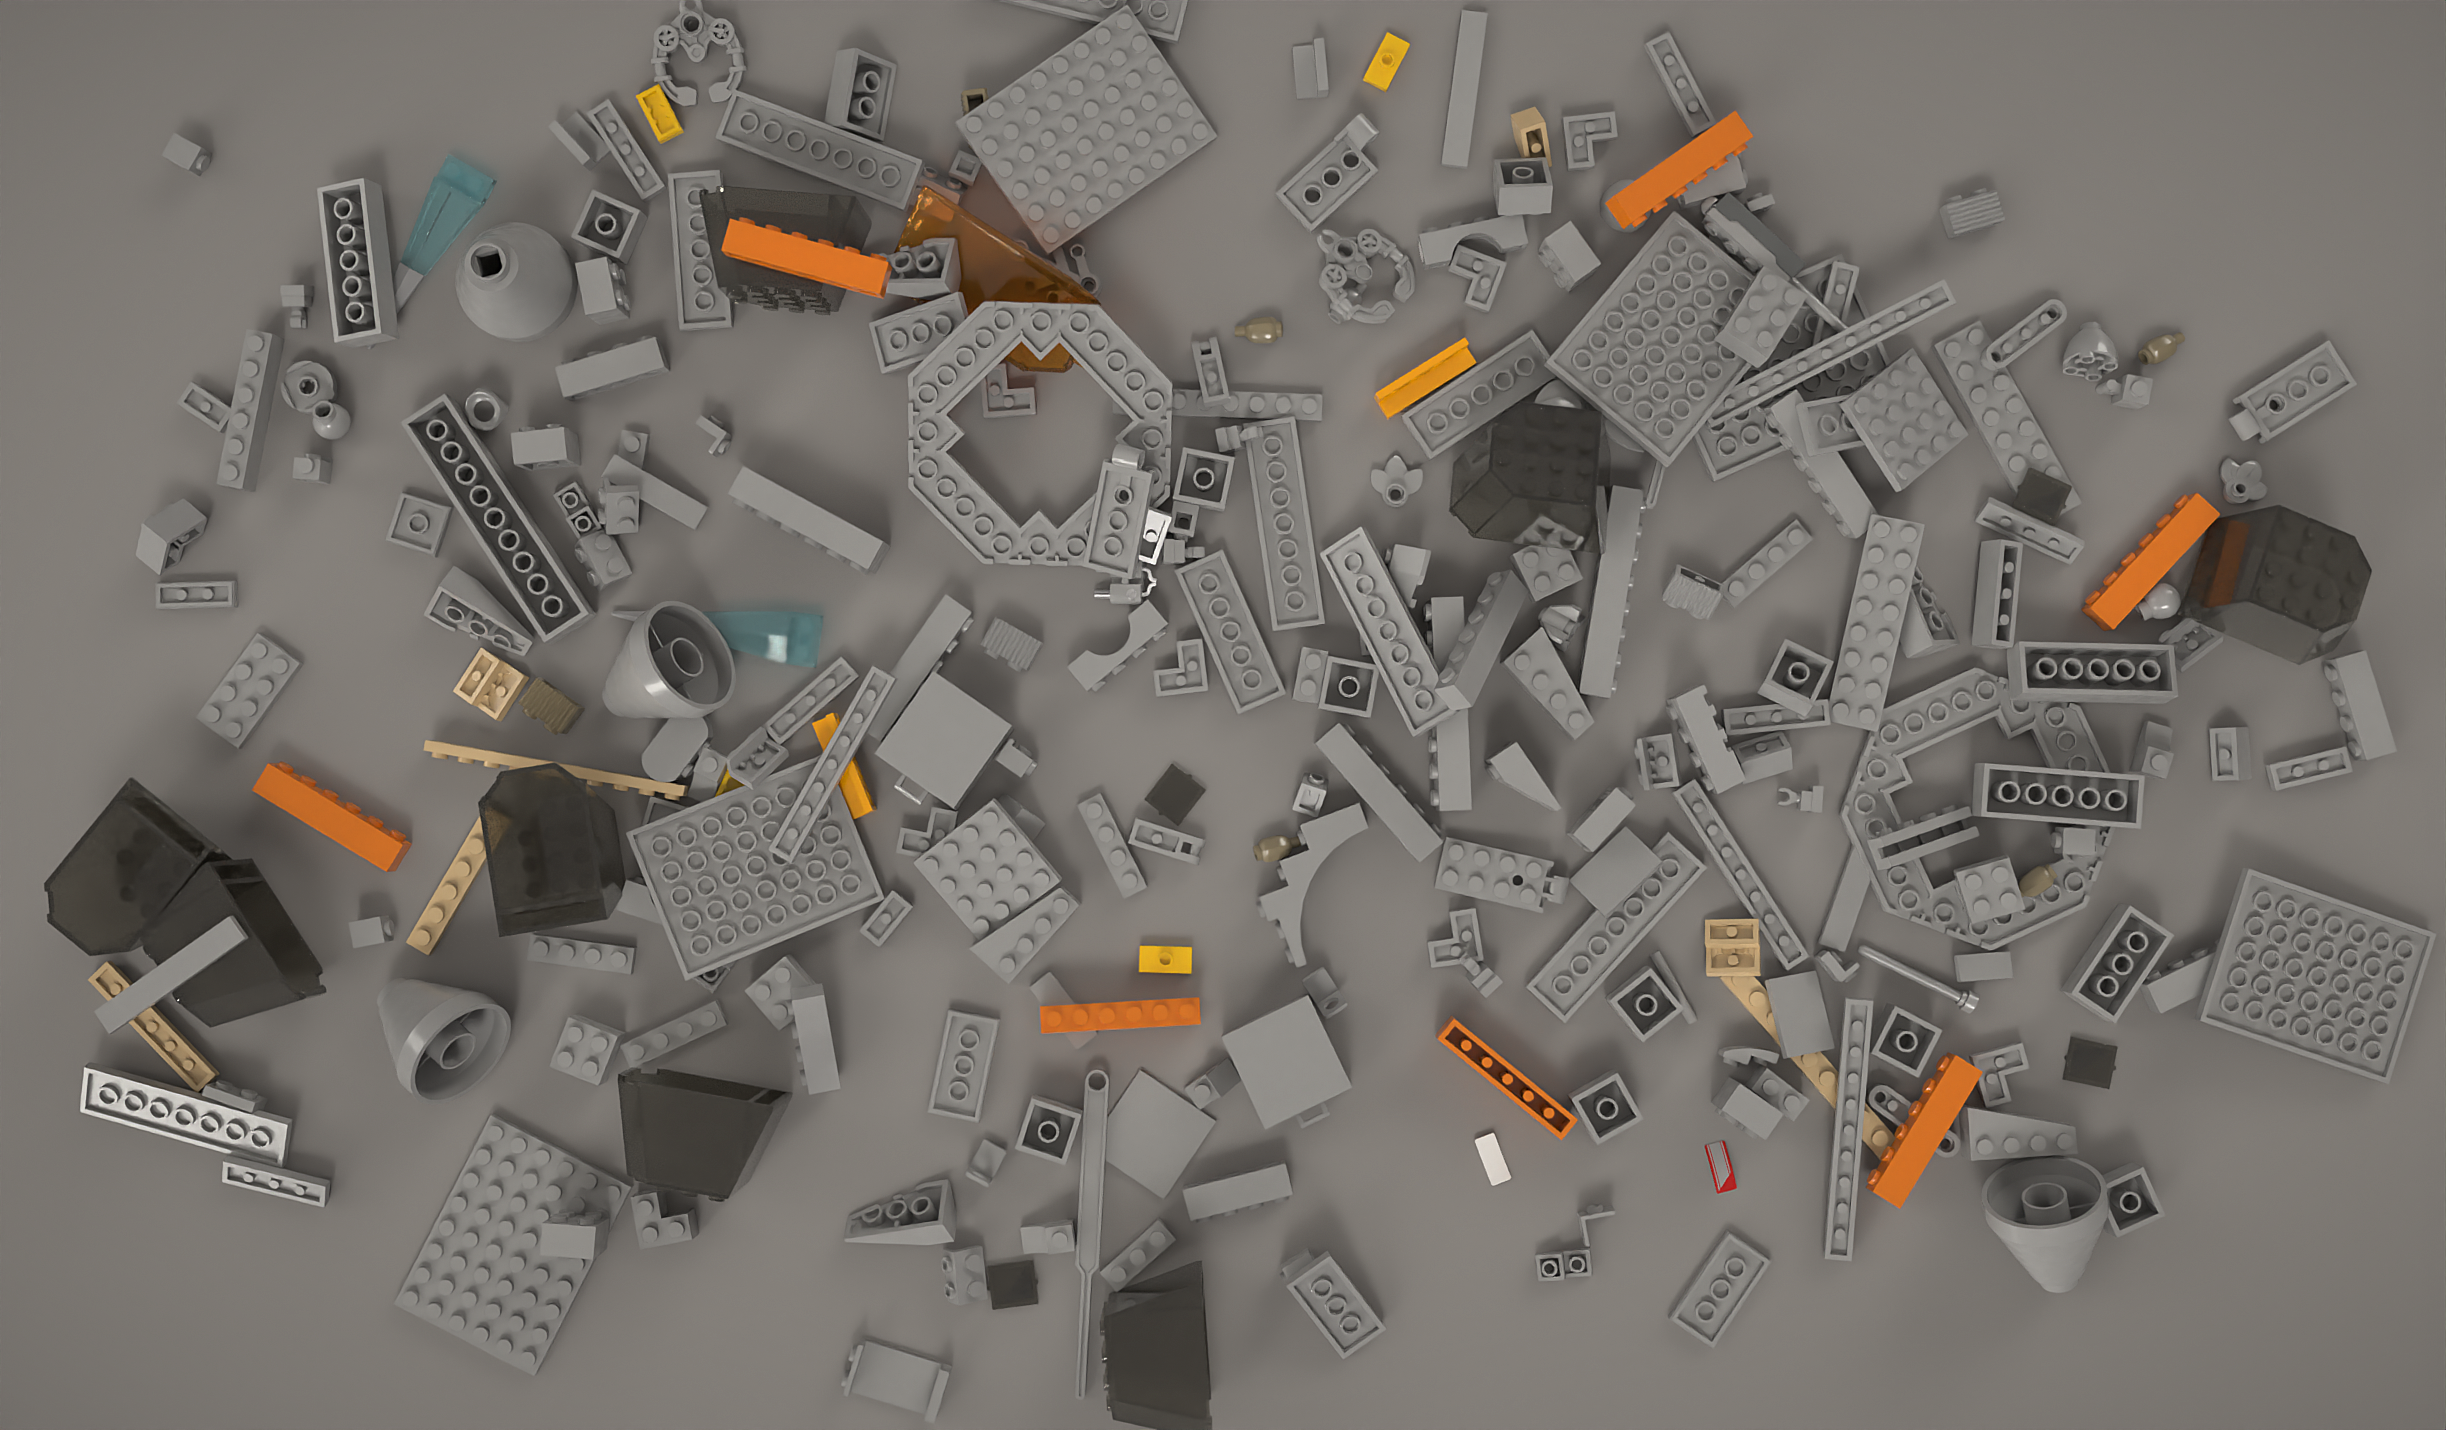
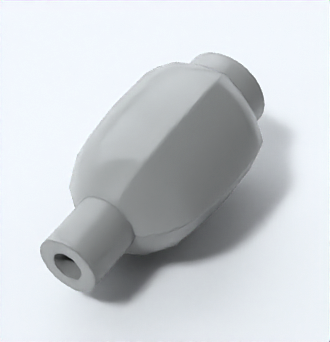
(1338, 314)

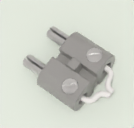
(1128, 590)

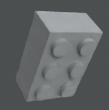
(1760, 317)

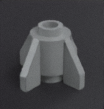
(1561, 623)

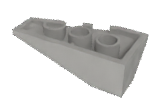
(925, 270)
(1407, 569)
(468, 606)
(1924, 626)
(914, 1219)

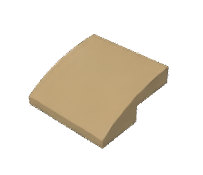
(491, 684)
(1732, 947)

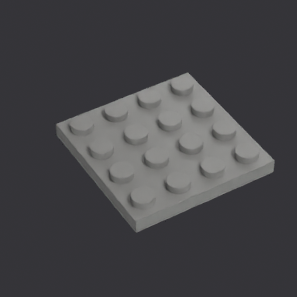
(1903, 419)
(987, 870)

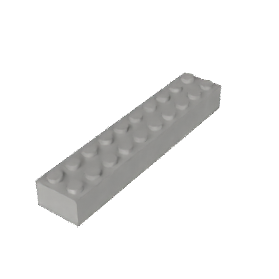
(498, 519)

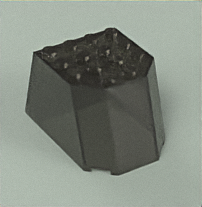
(816, 215)
(1537, 479)
(2278, 582)
(549, 850)
(125, 872)
(257, 975)
(695, 1130)
(1158, 1352)

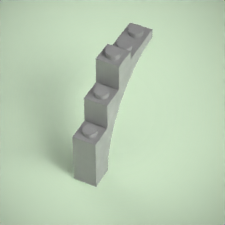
(1286, 903)

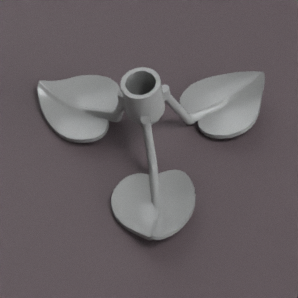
(1560, 394)

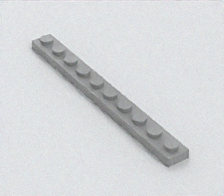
(1833, 351)
(1848, 1128)

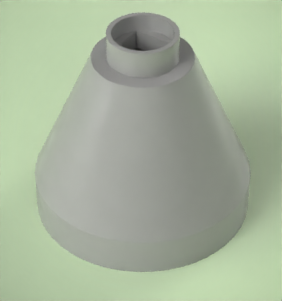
(516, 282)
(671, 666)
(441, 1037)
(2048, 1215)

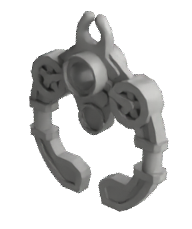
(696, 44)
(1356, 267)

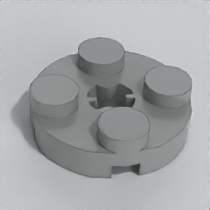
(296, 380)

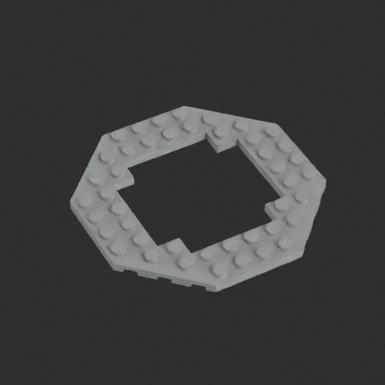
(965, 360)
(1929, 718)

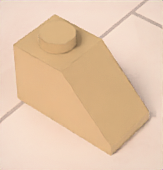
(1531, 134)

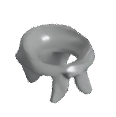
(485, 394)

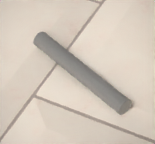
(1673, 986)

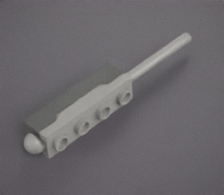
(1758, 247)

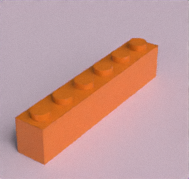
(1678, 170)
(807, 258)
(2150, 561)
(331, 816)
(1120, 1015)
(1506, 1077)
(1923, 1129)

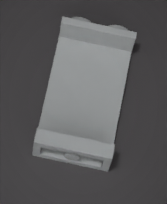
(897, 1378)

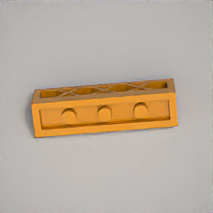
(1425, 378)
(852, 782)

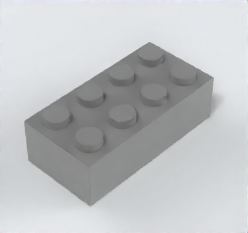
(2117, 962)

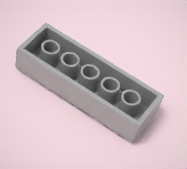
(357, 263)
(801, 516)
(2092, 672)
(2058, 795)

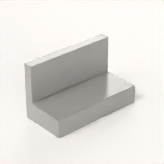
(1310, 70)
(581, 140)
(2230, 753)
(1764, 756)

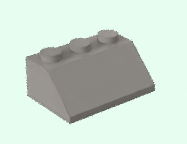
(860, 93)

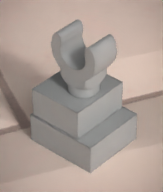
(297, 297)
(1233, 438)
(1175, 552)
(1806, 800)
(1480, 975)

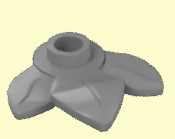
(1396, 478)
(2244, 479)

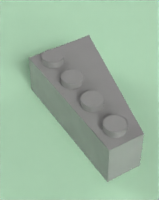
(1546, 681)
(1705, 739)
(1021, 938)
(2004, 1135)

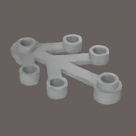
(1061, 264)

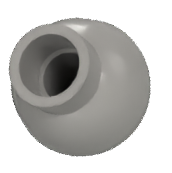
(330, 420)
(2159, 602)

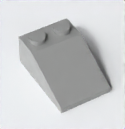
(1516, 771)

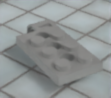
(1349, 141)

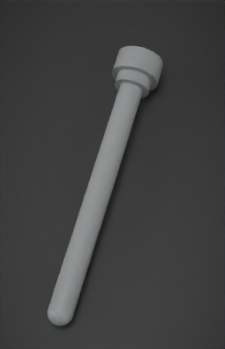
(1966, 1000)

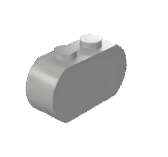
(677, 748)

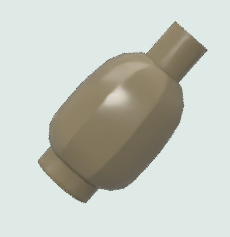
(1261, 330)
(2160, 348)
(1275, 847)
(2036, 881)

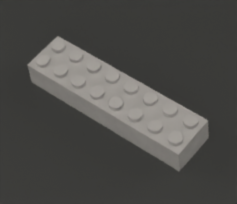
(1450, 737)

